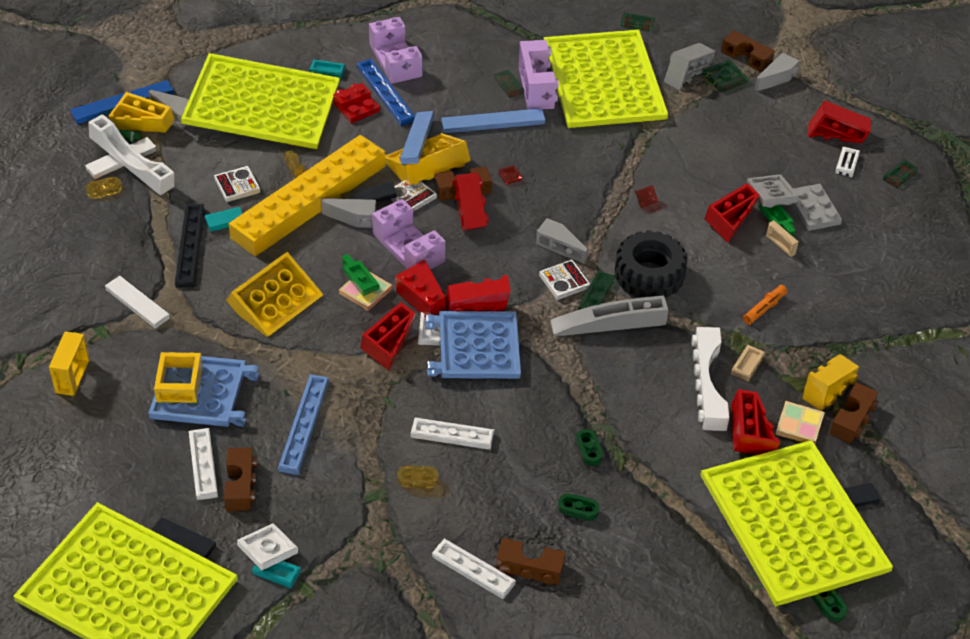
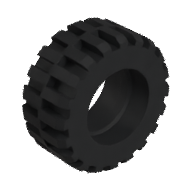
(650, 248)

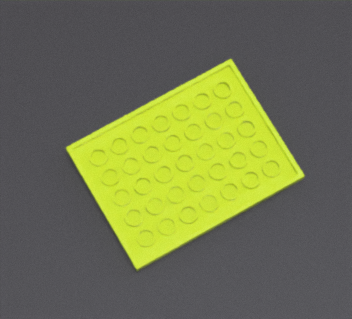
(605, 79)
(261, 101)
(795, 522)
(124, 582)

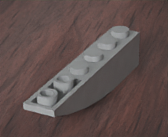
(613, 316)

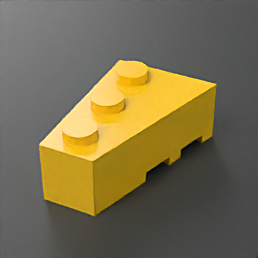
(141, 114)
(830, 382)

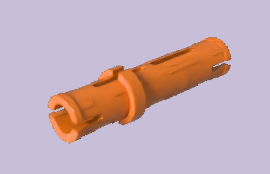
(754, 314)

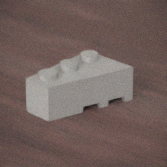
(687, 63)

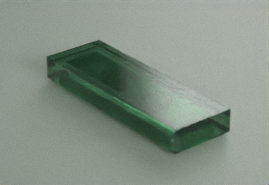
(597, 290)

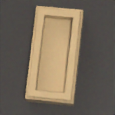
(782, 238)
(747, 363)

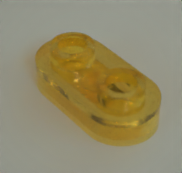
(293, 164)
(103, 187)
(418, 476)

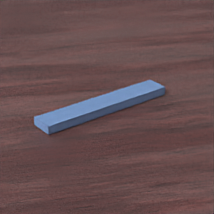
(493, 120)
(417, 137)
(303, 424)

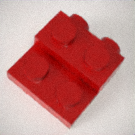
(355, 102)

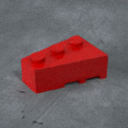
(839, 123)
(470, 201)
(731, 211)
(421, 289)
(388, 335)
(750, 425)

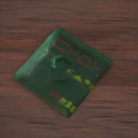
(725, 76)

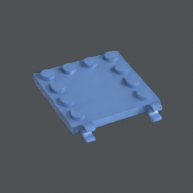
(476, 344)
(216, 396)

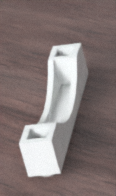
(153, 173)
(714, 408)

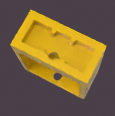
(69, 363)
(187, 392)

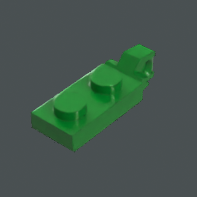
(780, 216)
(359, 275)

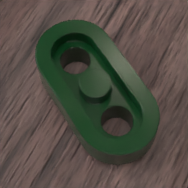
(131, 136)
(589, 449)
(579, 506)
(829, 603)

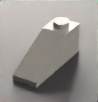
(778, 72)
(176, 103)
(350, 211)
(560, 240)

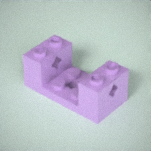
(392, 52)
(537, 82)
(396, 231)

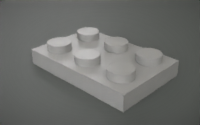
(773, 190)
(815, 208)

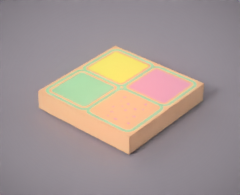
(368, 301)
(799, 422)

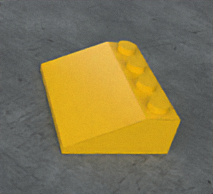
(438, 156)
(274, 295)

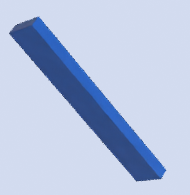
(386, 92)
(105, 106)

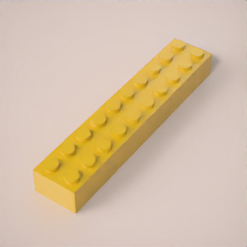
(302, 197)

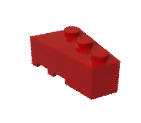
(479, 296)

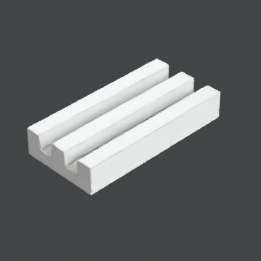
(845, 169)

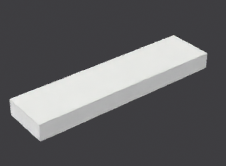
(109, 163)
(137, 302)
(452, 433)
(203, 464)
(473, 568)

